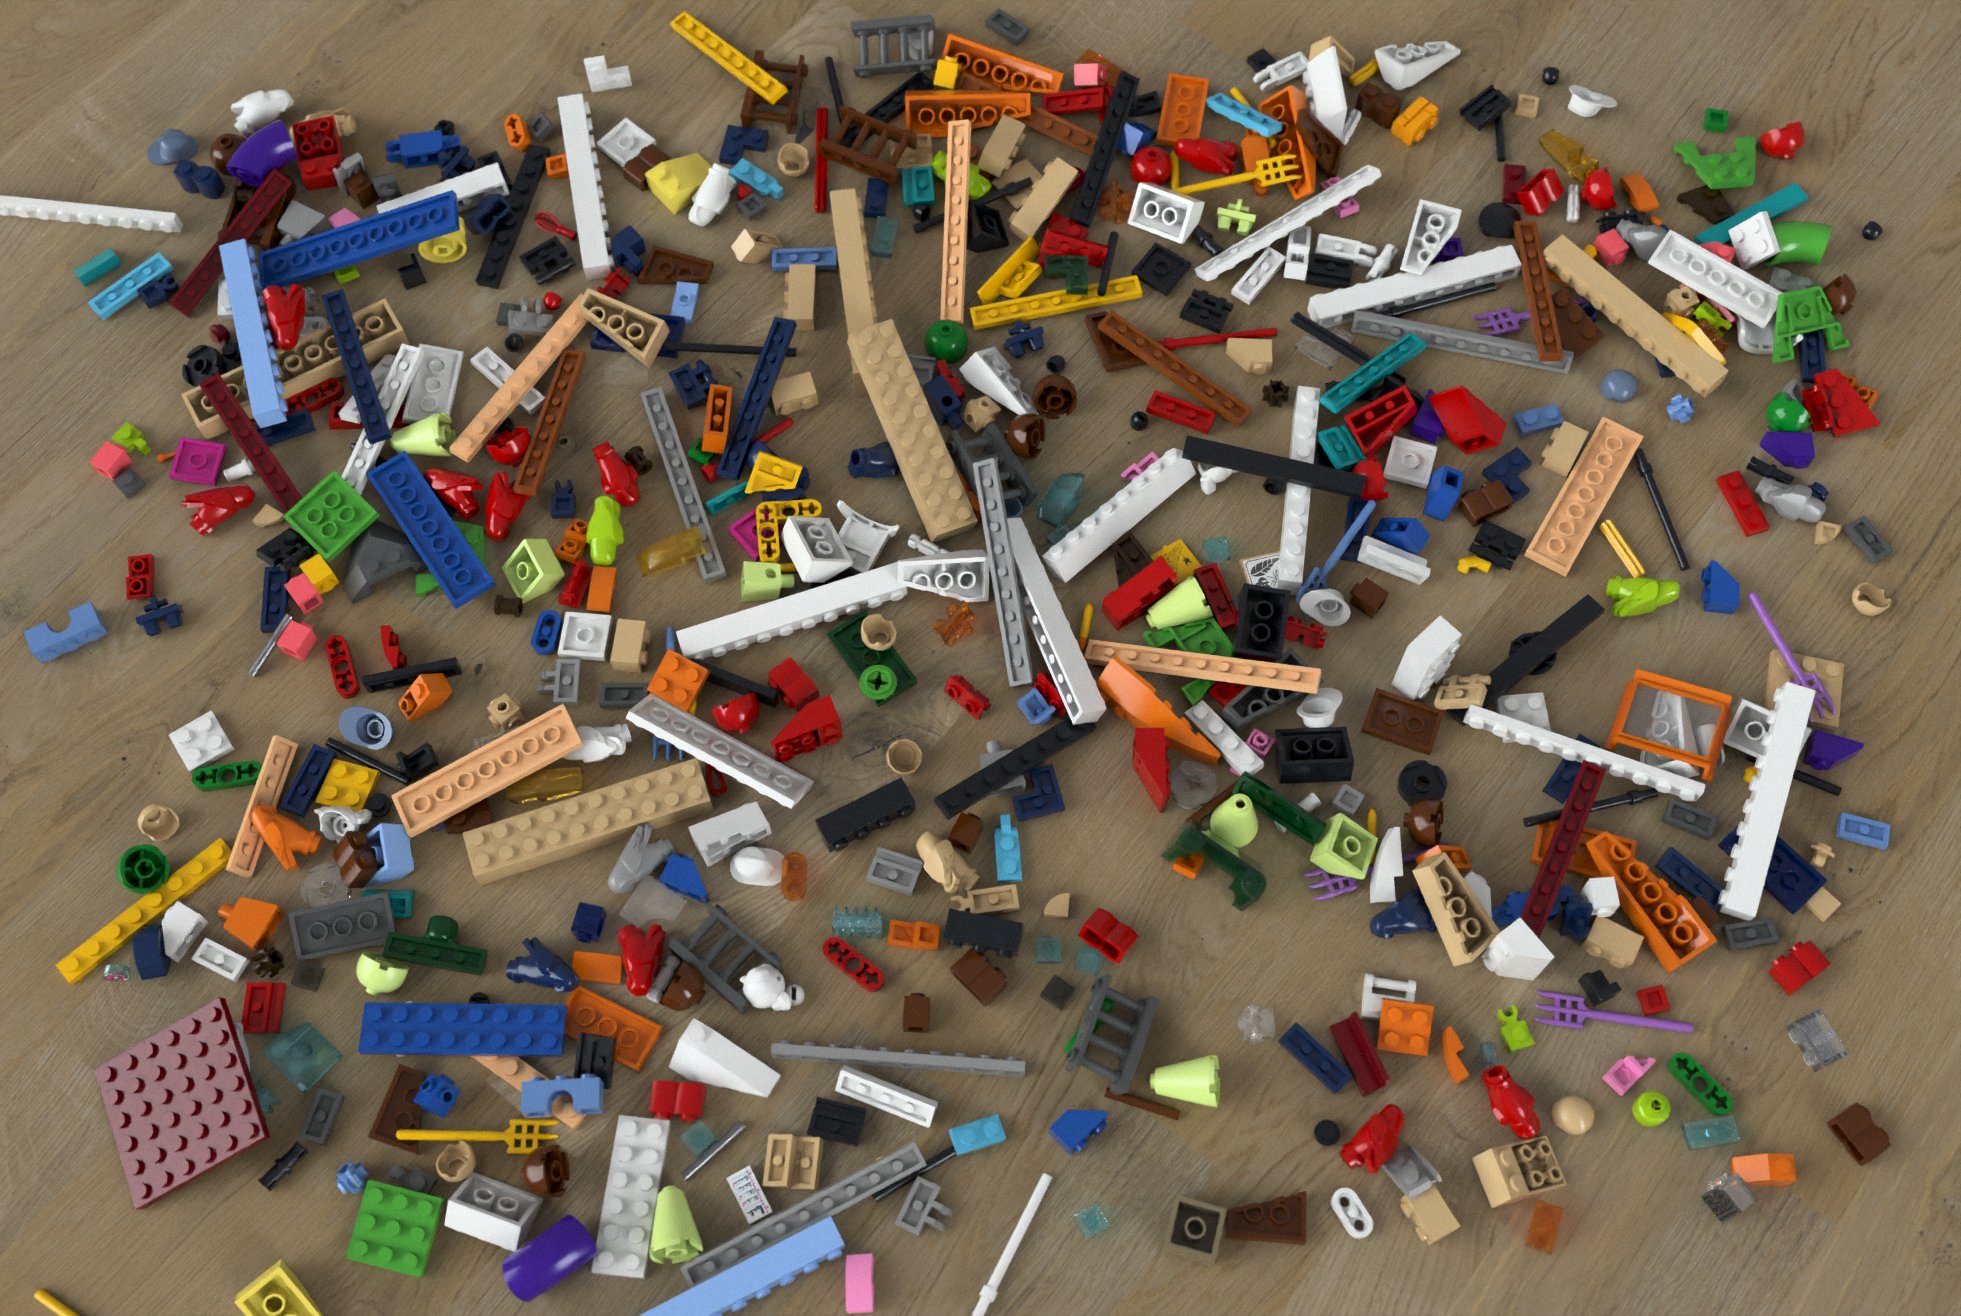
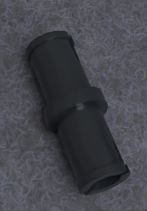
(1206, 241)
(1769, 471)
(283, 1166)

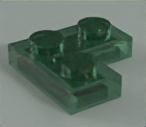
(1069, 267)

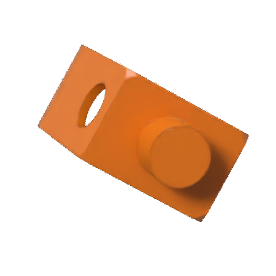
(251, 921)

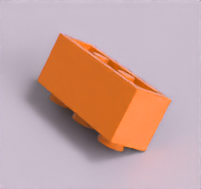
(717, 418)

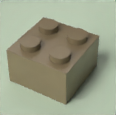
(1194, 1230)

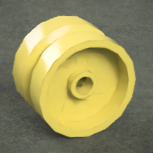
(446, 247)

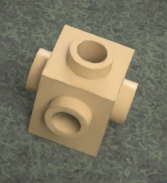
(1681, 302)
(980, 413)
(505, 712)

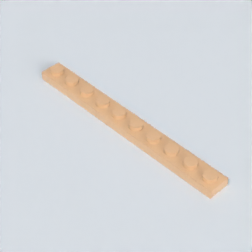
(955, 221)
(519, 383)
(1206, 666)

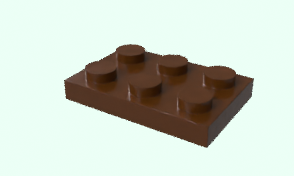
(1402, 721)

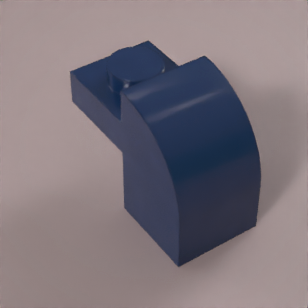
(626, 248)
(789, 494)
(150, 952)

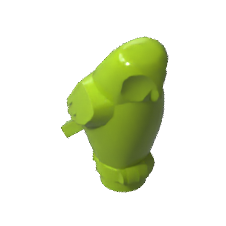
(978, 185)
(604, 531)
(1640, 594)

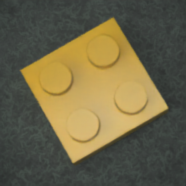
(348, 785)

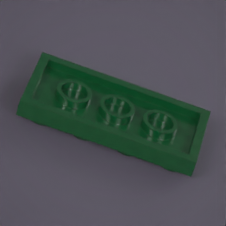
(859, 657)

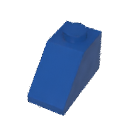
(1135, 137)
(1402, 533)
(682, 877)

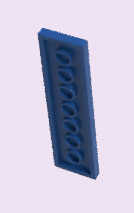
(430, 529)
(463, 1029)

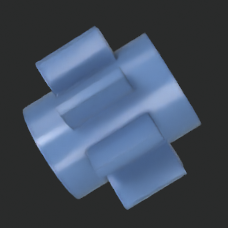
(1681, 408)
(351, 1177)

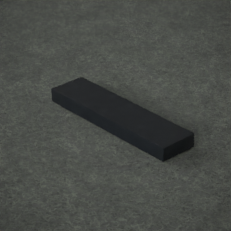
(407, 675)
(739, 684)

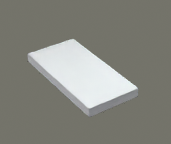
(433, 383)

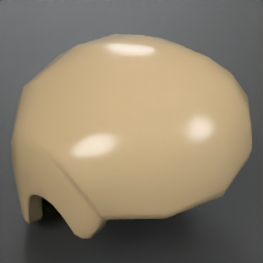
(793, 159)
(1869, 599)
(878, 632)
(904, 756)
(158, 821)
(1572, 1114)
(456, 1162)

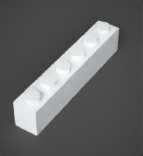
(469, 189)

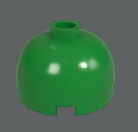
(946, 341)
(1786, 415)
(142, 869)

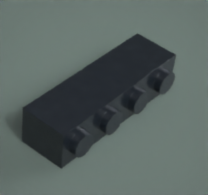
(865, 815)

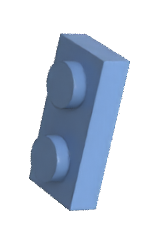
(1538, 420)
(1863, 830)

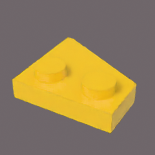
(772, 473)

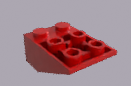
(318, 152)
(1467, 420)
(809, 729)
(1151, 763)

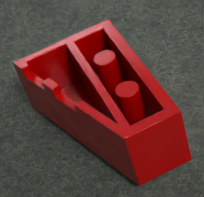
(1381, 420)
(1139, 593)

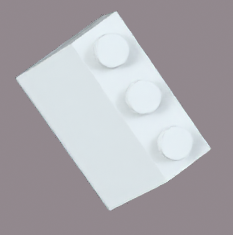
(1165, 212)
(814, 548)
(1748, 727)
(1517, 953)
(492, 1211)

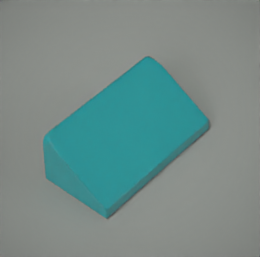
(97, 267)
(726, 498)
(401, 900)

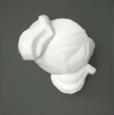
(1211, 475)
(334, 820)
(766, 988)

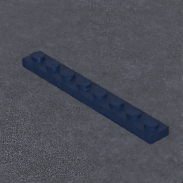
(356, 367)
(756, 398)

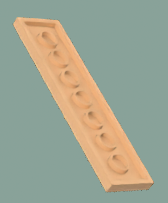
(1583, 496)
(487, 770)

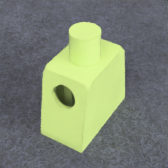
(763, 581)

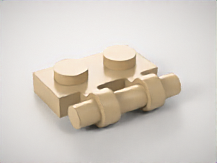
(1462, 691)

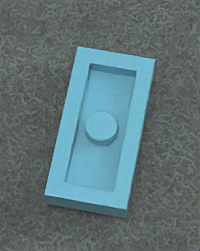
(977, 1135)

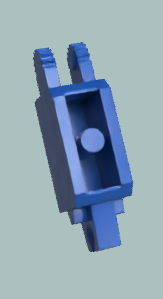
(1514, 903)

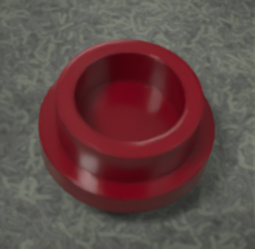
(219, 334)

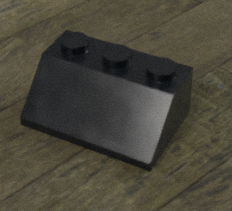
(1260, 623)
(1313, 755)
(983, 933)

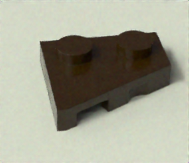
(1707, 203)
(1129, 557)

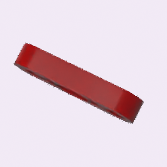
(316, 390)
(350, 673)
(871, 970)

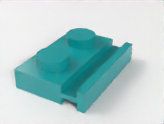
(918, 186)
(1340, 447)

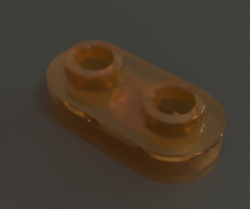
(794, 878)

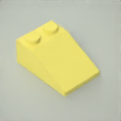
(678, 180)
(276, 1294)

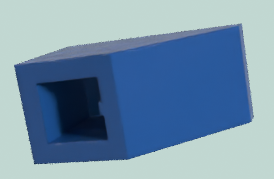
(1442, 492)
(1720, 589)
(1076, 1127)

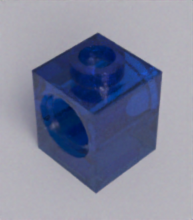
(588, 922)

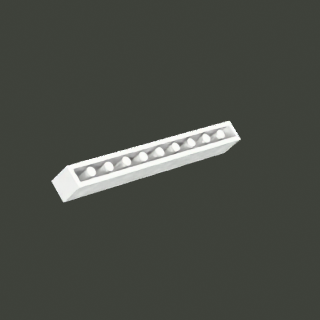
(585, 187)
(1408, 288)
(1297, 496)
(791, 613)
(1053, 631)
(1767, 801)

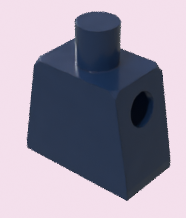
(943, 402)

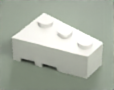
(729, 832)

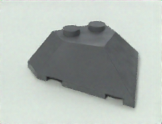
(377, 555)

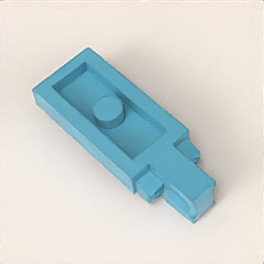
(756, 179)
(1007, 852)

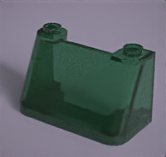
(1248, 875)

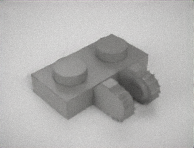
(527, 322)
(566, 682)
(918, 1206)

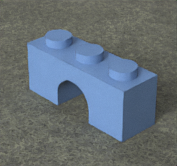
(84, 627)
(540, 1095)

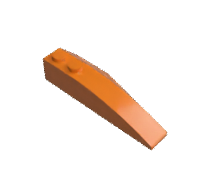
(1001, 67)
(1285, 108)
(933, 109)
(1136, 702)
(1656, 911)

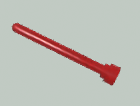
(709, 470)

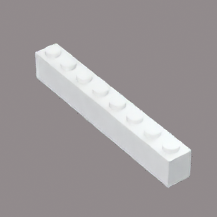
(1118, 515)

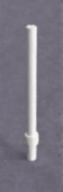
(989, 1292)

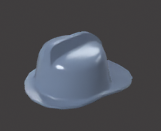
(172, 147)
(366, 727)

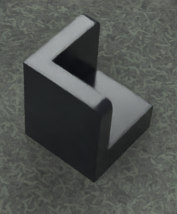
(412, 274)
(1598, 987)

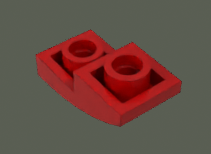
(952, 381)
(141, 577)
(391, 648)

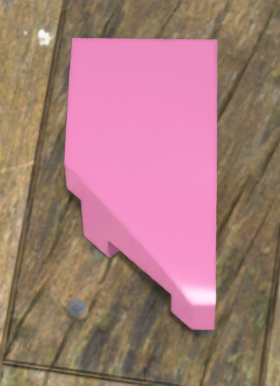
(1135, 470)
(1626, 1073)

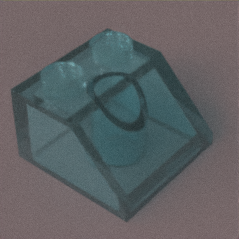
(1061, 499)
(302, 1055)

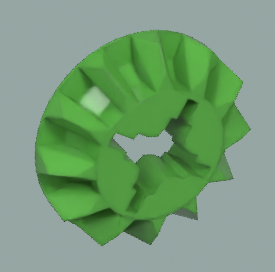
(871, 675)

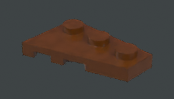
(1320, 141)
(470, 818)

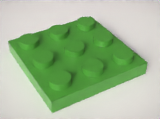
(331, 516)
(395, 1228)

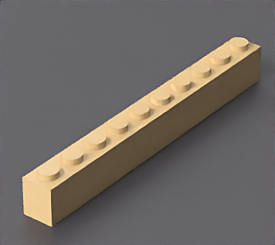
(1634, 316)

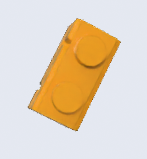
(1415, 121)

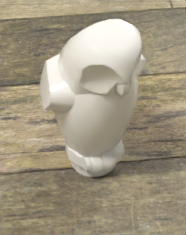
(260, 109)
(711, 195)
(600, 743)

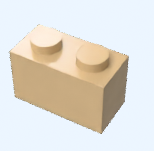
(794, 394)
(1564, 449)
(630, 645)
(1612, 942)
(1430, 1215)

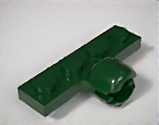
(436, 948)

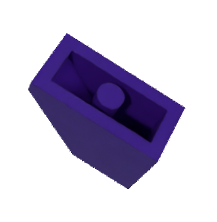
(1427, 423)
(1789, 448)
(1829, 750)

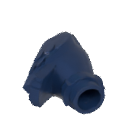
(873, 462)
(1403, 916)
(542, 968)

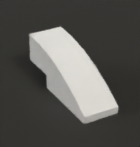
(1297, 253)
(1386, 868)

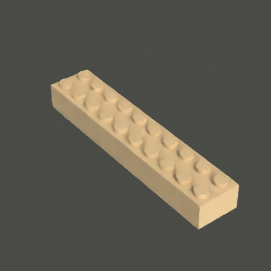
(853, 268)
(306, 365)
(911, 431)
(586, 821)

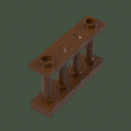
(749, 112)
(867, 163)
(271, 235)

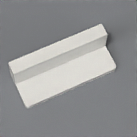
(1393, 560)

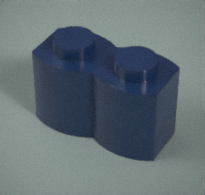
(199, 179)
(485, 216)

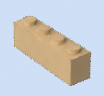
(1043, 200)

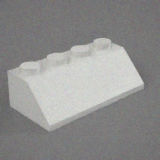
(1326, 91)

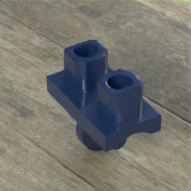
(452, 164)
(1032, 336)
(150, 620)
(1576, 917)

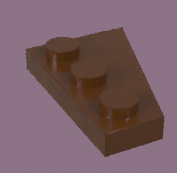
(670, 267)
(1575, 327)
(1112, 354)
(399, 1110)
(1272, 1221)

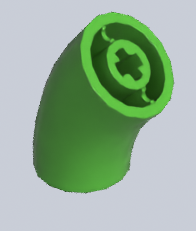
(1799, 242)

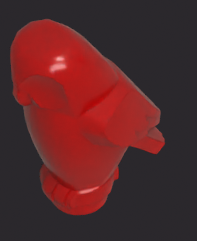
(1208, 154)
(285, 314)
(616, 475)
(455, 490)
(217, 505)
(502, 507)
(641, 956)
(1511, 1102)
(1375, 1140)

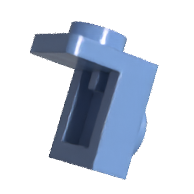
(1035, 707)

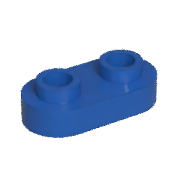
(545, 633)

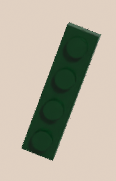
(1280, 808)

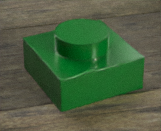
(1715, 120)
(700, 456)

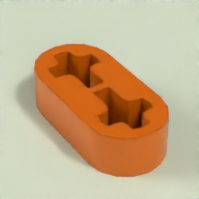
(521, 131)

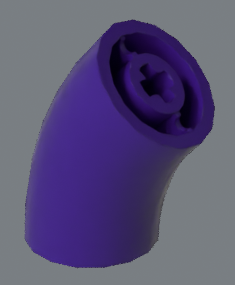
(262, 153)
(548, 1259)

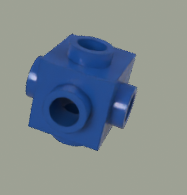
(437, 1095)

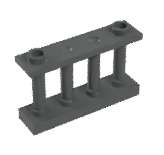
(884, 28)
(1008, 463)
(720, 981)
(1135, 1033)

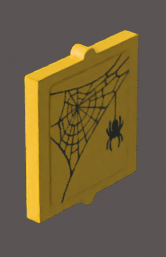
(1179, 559)

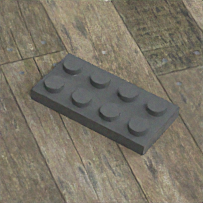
(342, 925)

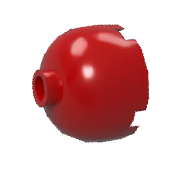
(1783, 141)
(1151, 165)
(1599, 190)
(509, 447)
(1374, 479)
(737, 714)

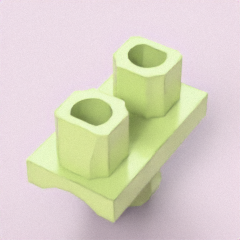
(1235, 214)

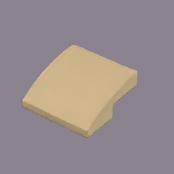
(915, 158)
(1017, 173)
(793, 1162)

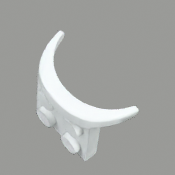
(1756, 339)
(863, 538)

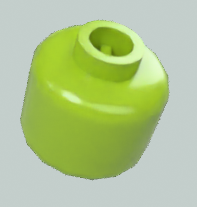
(1651, 1108)

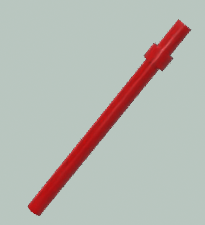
(1171, 343)

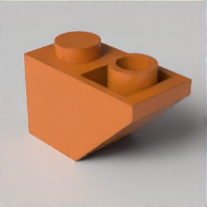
(425, 695)

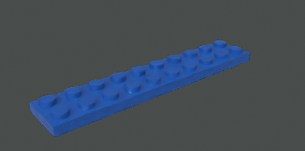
(360, 240)

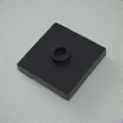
(1161, 269)

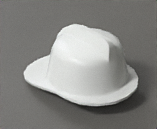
(1588, 103)
(1326, 606)
(1320, 708)
(757, 866)

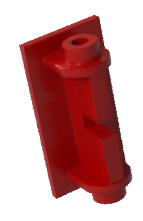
(615, 282)
(1813, 401)
(576, 584)
(1311, 634)
(1047, 688)
(959, 690)

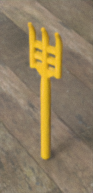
(1259, 174)
(508, 1136)

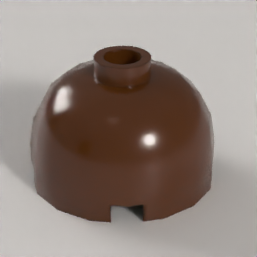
(223, 149)
(1840, 294)
(1054, 396)
(1025, 435)
(1425, 821)
(684, 988)
(545, 1171)

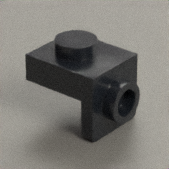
(418, 761)

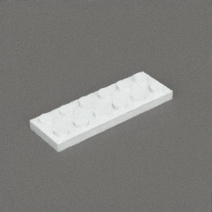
(1716, 278)
(631, 1197)

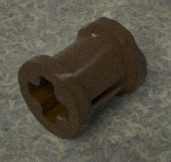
(239, 195)
(638, 460)
(508, 606)

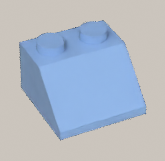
(392, 852)

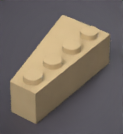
(629, 327)
(1455, 909)

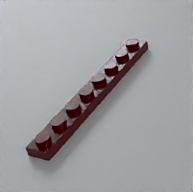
(240, 228)
(251, 442)
(1562, 846)

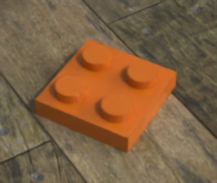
(678, 680)
(1404, 1026)

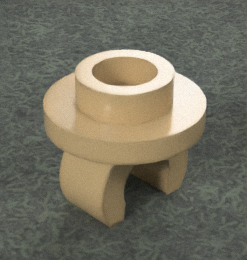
(1821, 853)

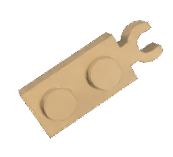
(989, 900)

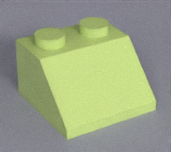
(533, 569)
(1344, 848)

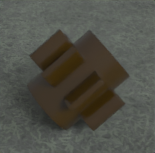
(1275, 393)
(267, 962)

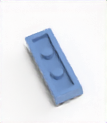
(823, 257)

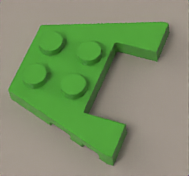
(1722, 170)
(1802, 313)
(476, 538)
(1196, 637)

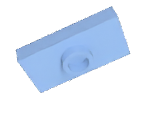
(685, 301)

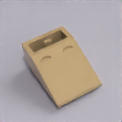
(1518, 1171)

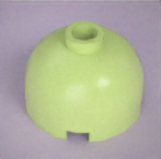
(380, 973)

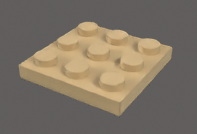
(1828, 672)

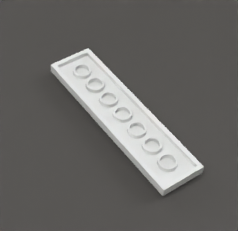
(720, 750)

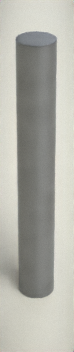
(270, 646)
(712, 1151)

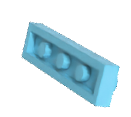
(1244, 115)
(126, 288)

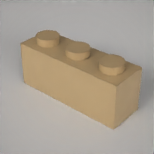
(1002, 146)
(801, 296)

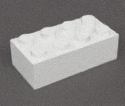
(1427, 659)

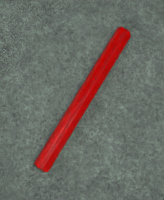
(821, 162)

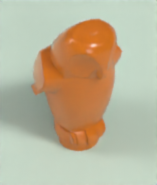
(284, 835)

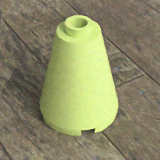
(426, 437)
(1180, 606)
(1235, 820)
(1189, 1081)
(674, 1228)

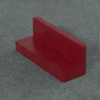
(1360, 1055)

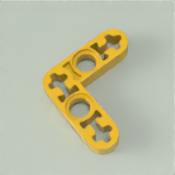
(1693, 332)
(776, 517)

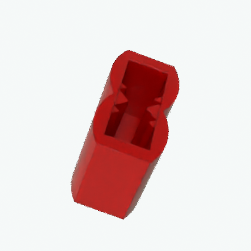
(1540, 192)
(792, 685)
(1108, 935)
(1799, 967)
(677, 1100)

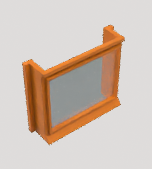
(1672, 720)

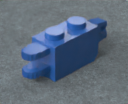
(421, 148)

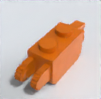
(1253, 149)

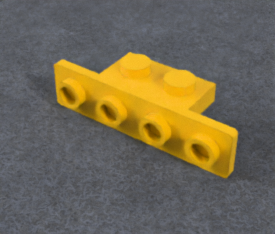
(1013, 275)

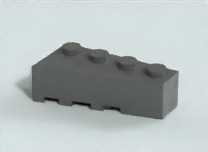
(1259, 701)

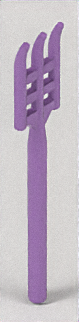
(1512, 317)
(1800, 677)
(1406, 858)
(1583, 1012)

